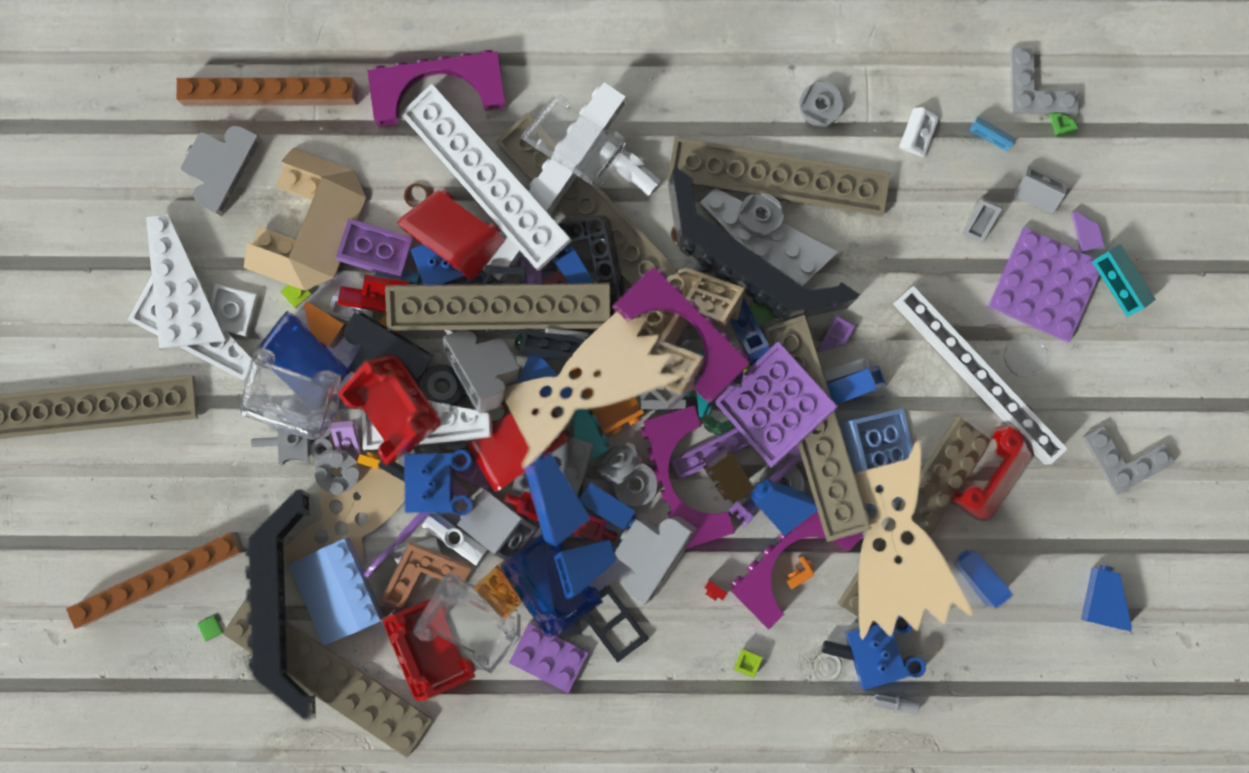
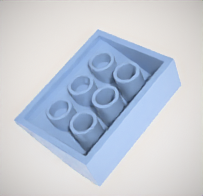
(877, 442)
(336, 591)

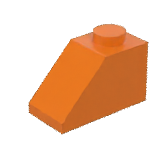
(323, 326)

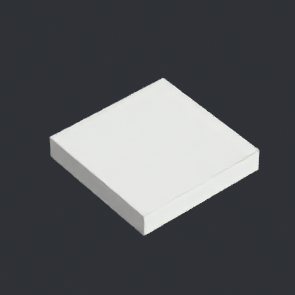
(234, 308)

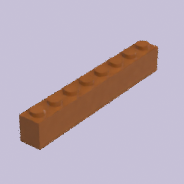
(267, 91)
(155, 580)

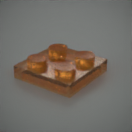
(498, 592)

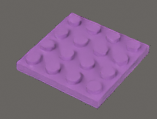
(1045, 285)
(776, 404)

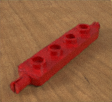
(592, 530)

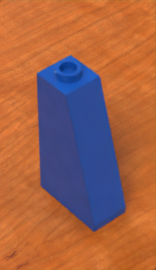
(554, 499)

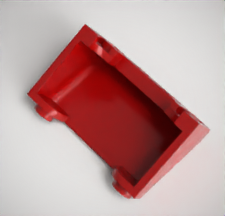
(452, 233)
(392, 405)
(505, 452)
(1016, 455)
(426, 665)

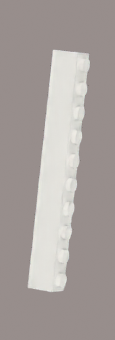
(557, 179)
(979, 375)

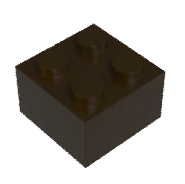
(730, 477)

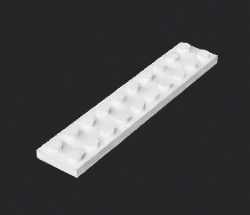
(486, 177)

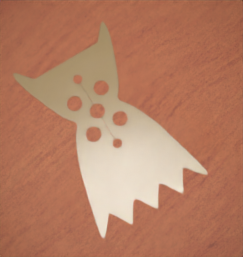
(624, 373)
(380, 499)
(922, 577)

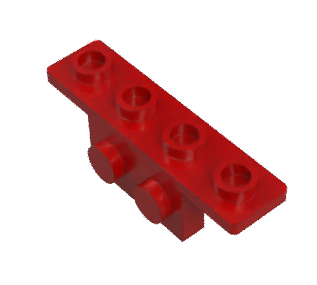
(371, 296)

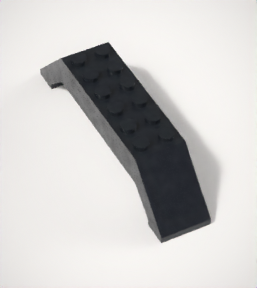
(743, 267)
(268, 605)

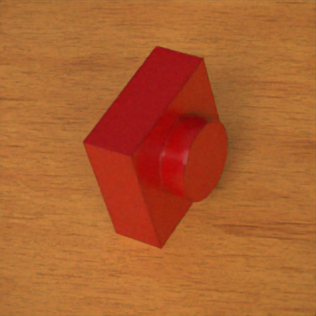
(714, 591)

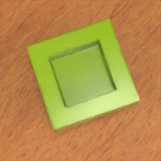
(295, 295)
(747, 663)

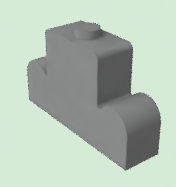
(219, 166)
(481, 367)
(652, 553)

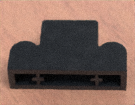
(380, 342)

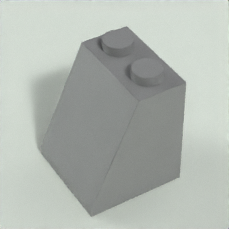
(497, 525)

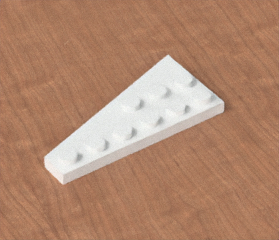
(785, 249)
(180, 300)
(224, 355)
(456, 425)

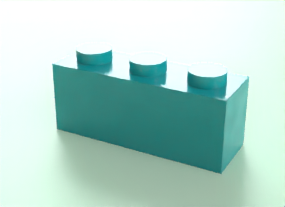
(1123, 280)

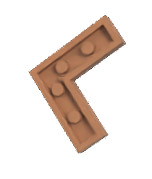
(417, 560)

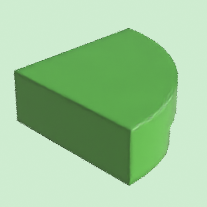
(1062, 123)

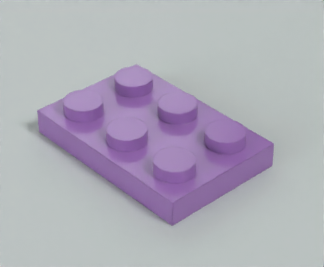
(374, 248)
(548, 658)

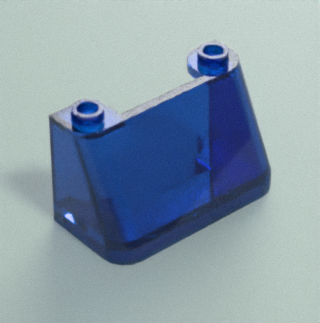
(301, 351)
(538, 585)

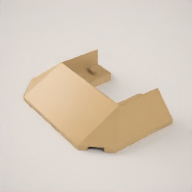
(312, 256)
(715, 300)

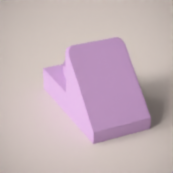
(347, 437)

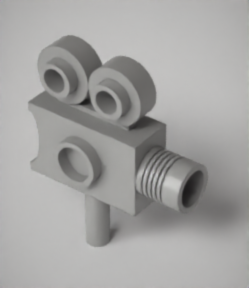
(293, 446)

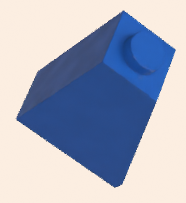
(571, 266)
(538, 368)
(857, 384)
(783, 504)
(608, 506)
(583, 565)
(982, 579)
(1106, 600)

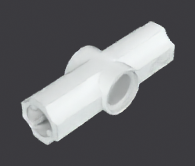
(634, 170)
(466, 547)

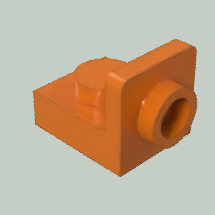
(797, 577)

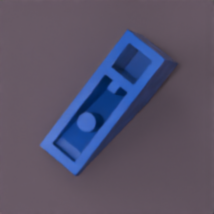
(749, 334)

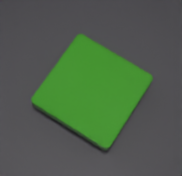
(761, 314)
(210, 628)

